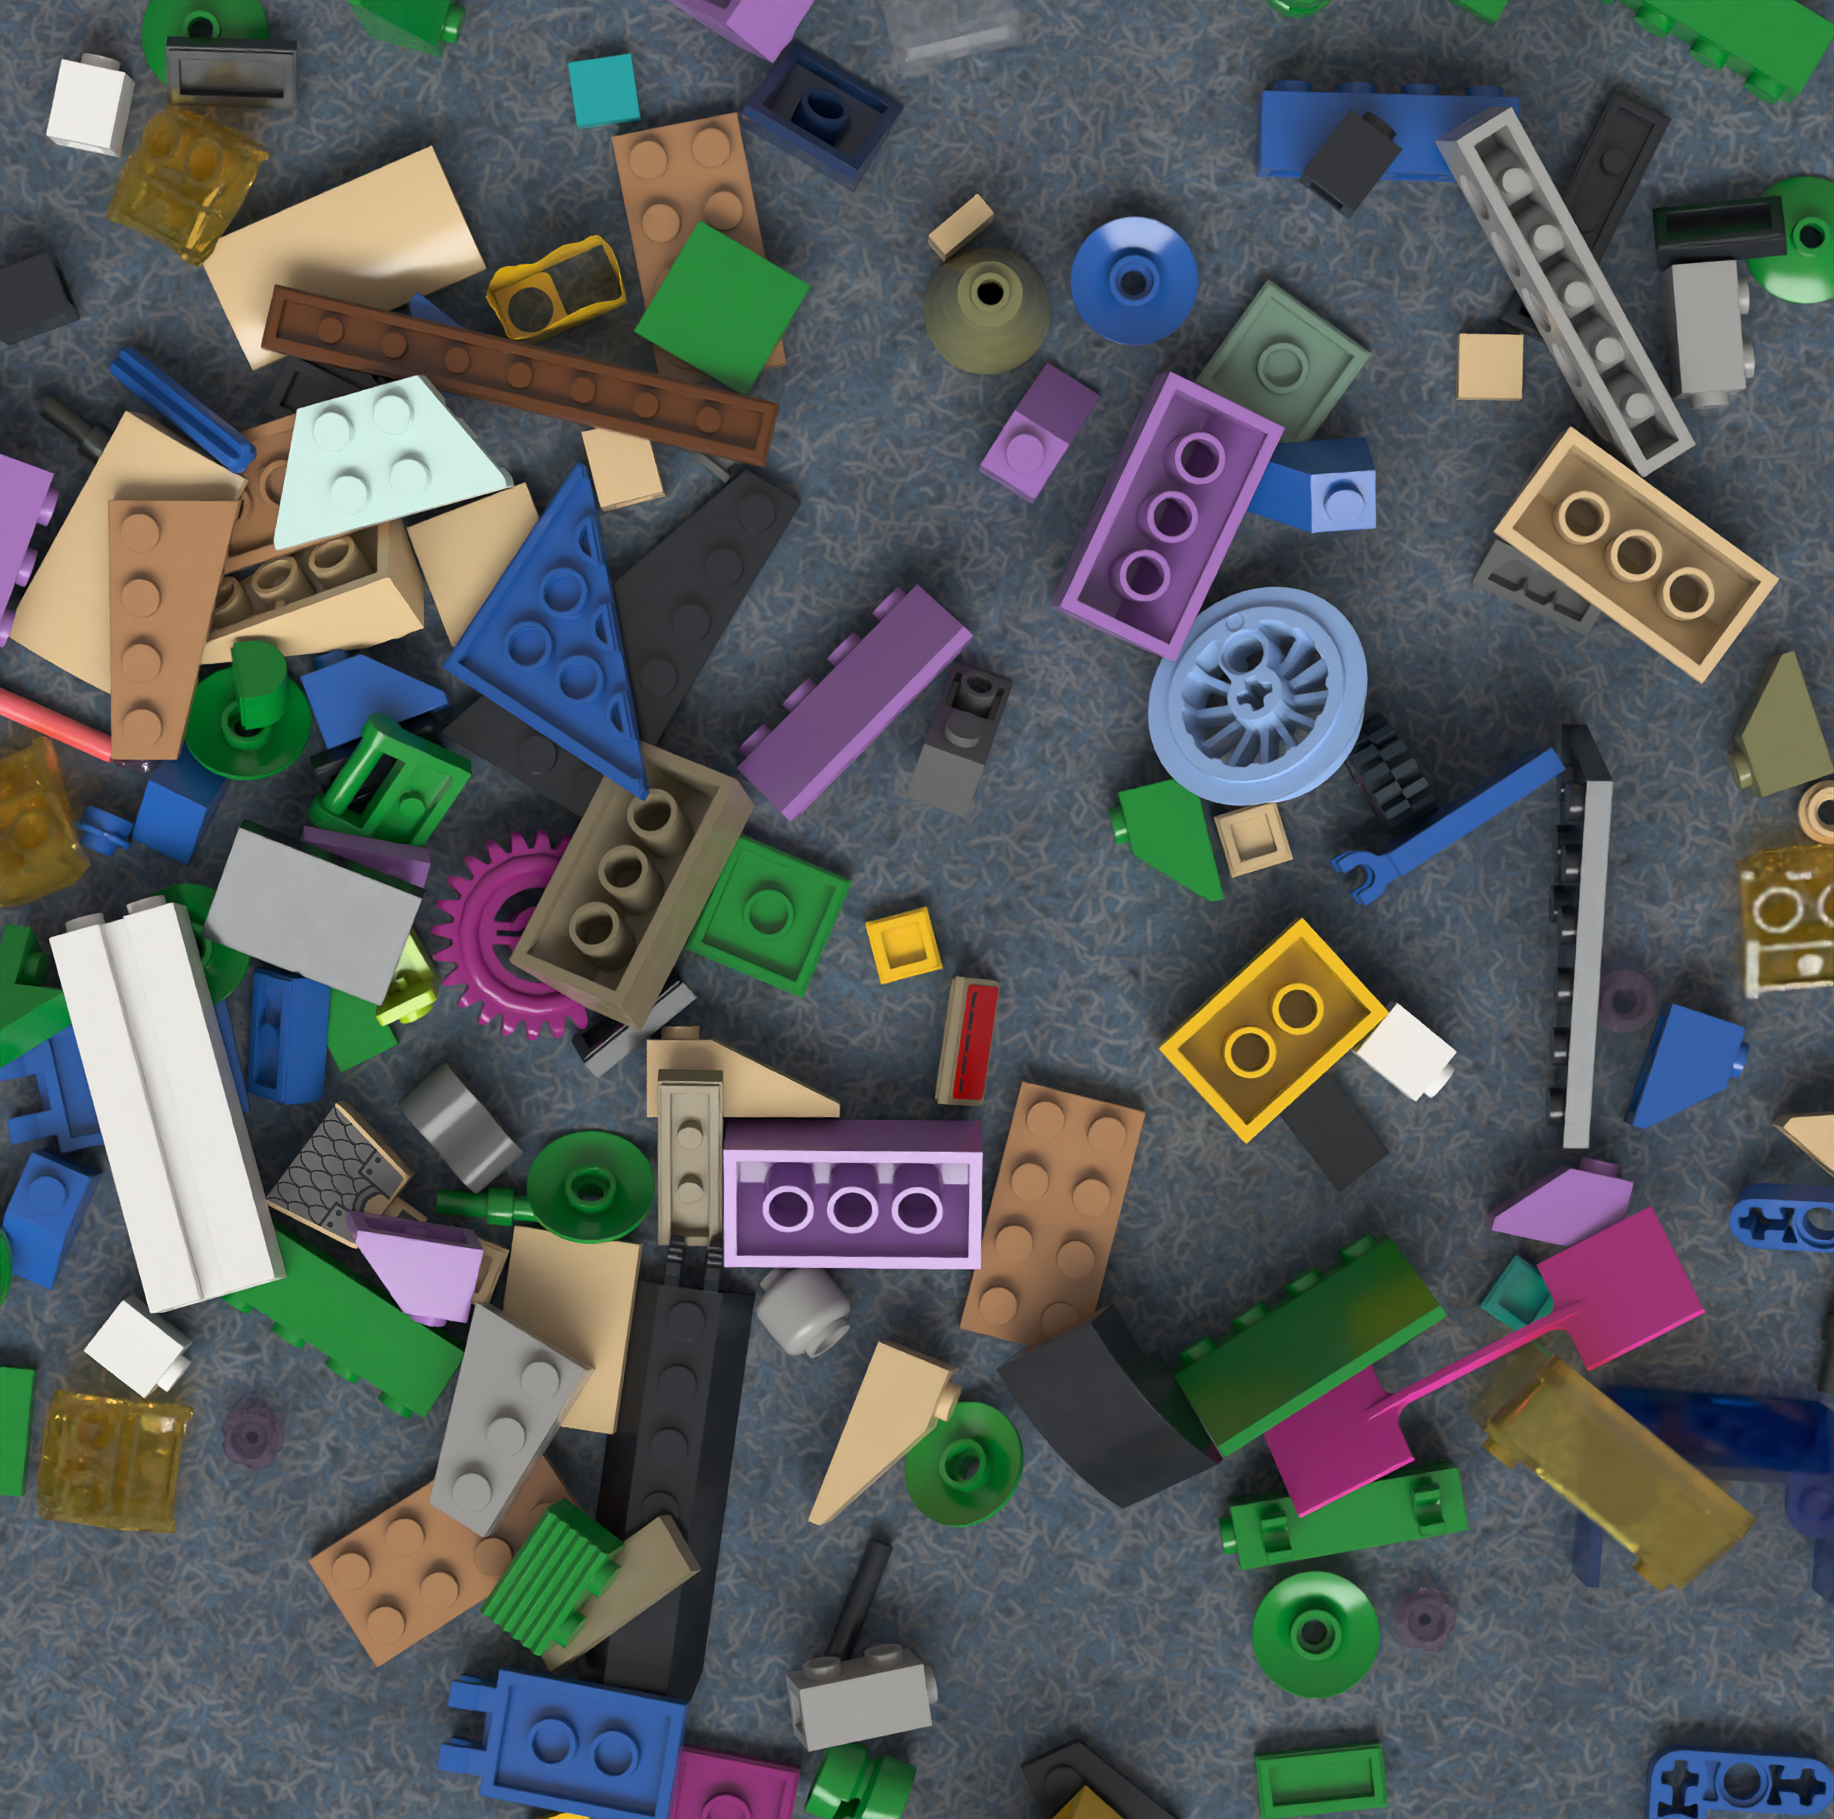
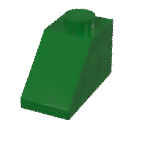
(1169, 834)

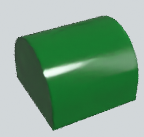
(259, 683)

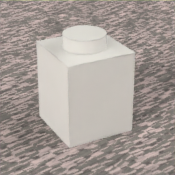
(91, 105)
(1407, 1053)
(140, 1348)

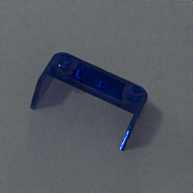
(1737, 1441)

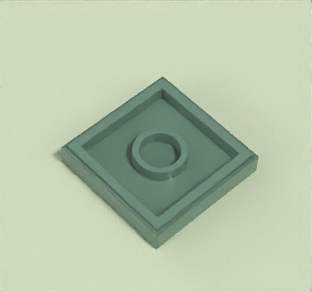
(1284, 364)

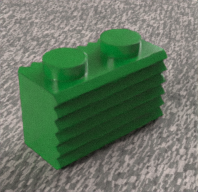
(554, 1578)

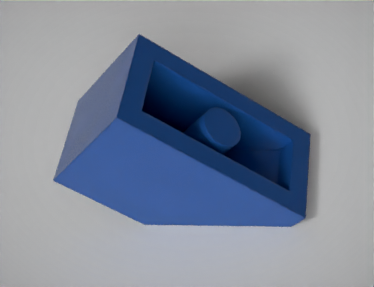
(1319, 486)
(351, 688)
(1685, 1063)
(47, 1214)

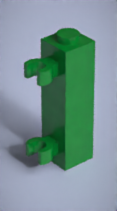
(1390, 1510)

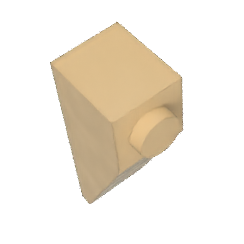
(748, 1084)
(892, 1413)

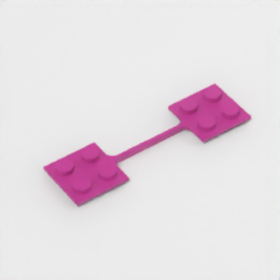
(1605, 1294)

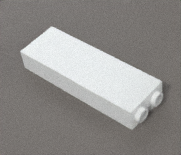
(167, 1105)

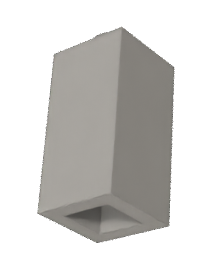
(1706, 332)
(860, 1697)

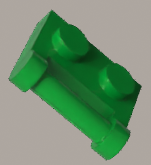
(409, 798)

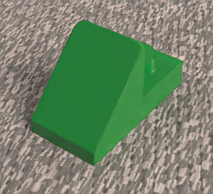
(26, 1007)

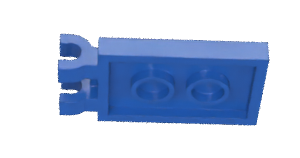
(1448, 823)
(66, 1093)
(570, 1744)

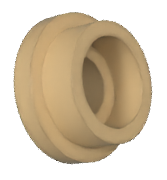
(1808, 812)

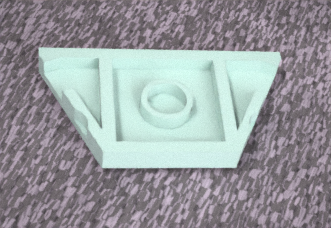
(378, 461)

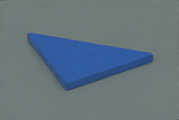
(554, 643)

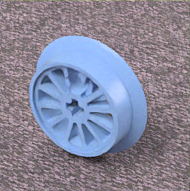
(1261, 702)

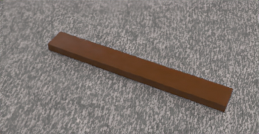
(520, 376)

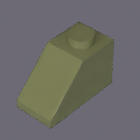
(1778, 733)

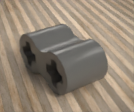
(461, 1127)

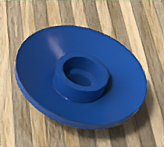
(1143, 248)

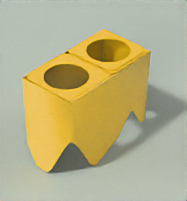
(560, 320)

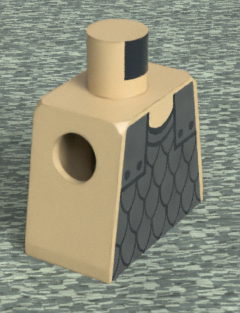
(342, 1171)

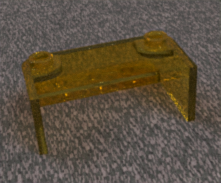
(1609, 1468)

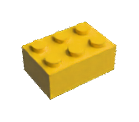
(1272, 1029)

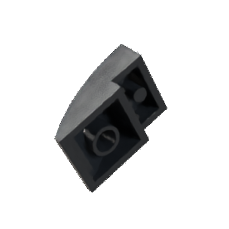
(1110, 1409)

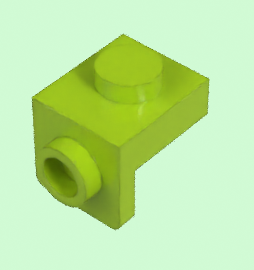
(412, 987)

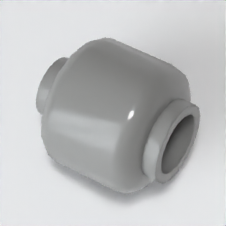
(803, 1310)

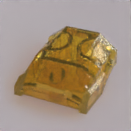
(186, 182)
(36, 827)
(1793, 938)
(129, 1461)

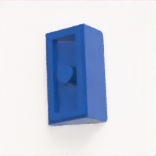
(287, 1037)

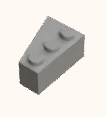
(502, 1417)

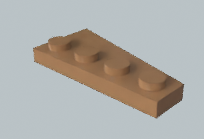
(162, 604)

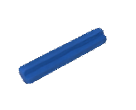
(183, 410)

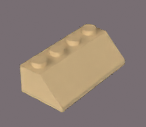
(1634, 554)

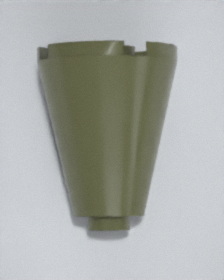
(982, 335)

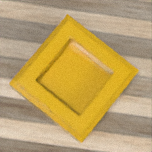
(903, 945)

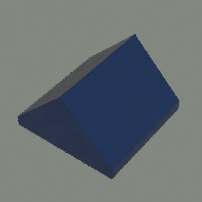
(821, 115)

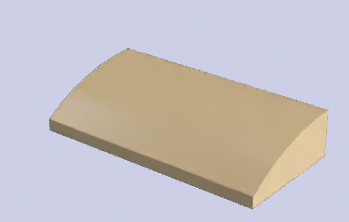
(355, 243)
(68, 600)

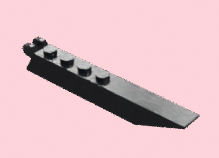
(674, 1461)

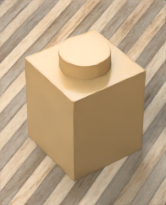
(622, 469)

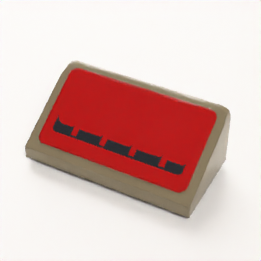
(967, 1041)

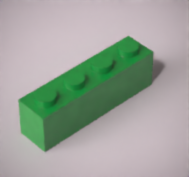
(1761, 40)
(354, 1326)

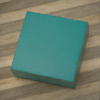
(604, 91)
(1518, 1295)

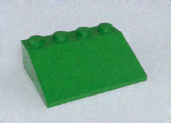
(1306, 1341)

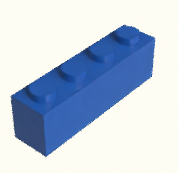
(1299, 122)

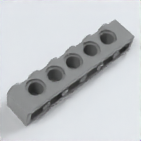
(1564, 290)

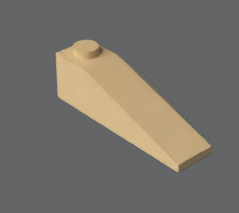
(324, 597)

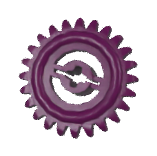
(474, 933)

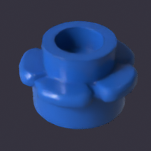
(103, 831)

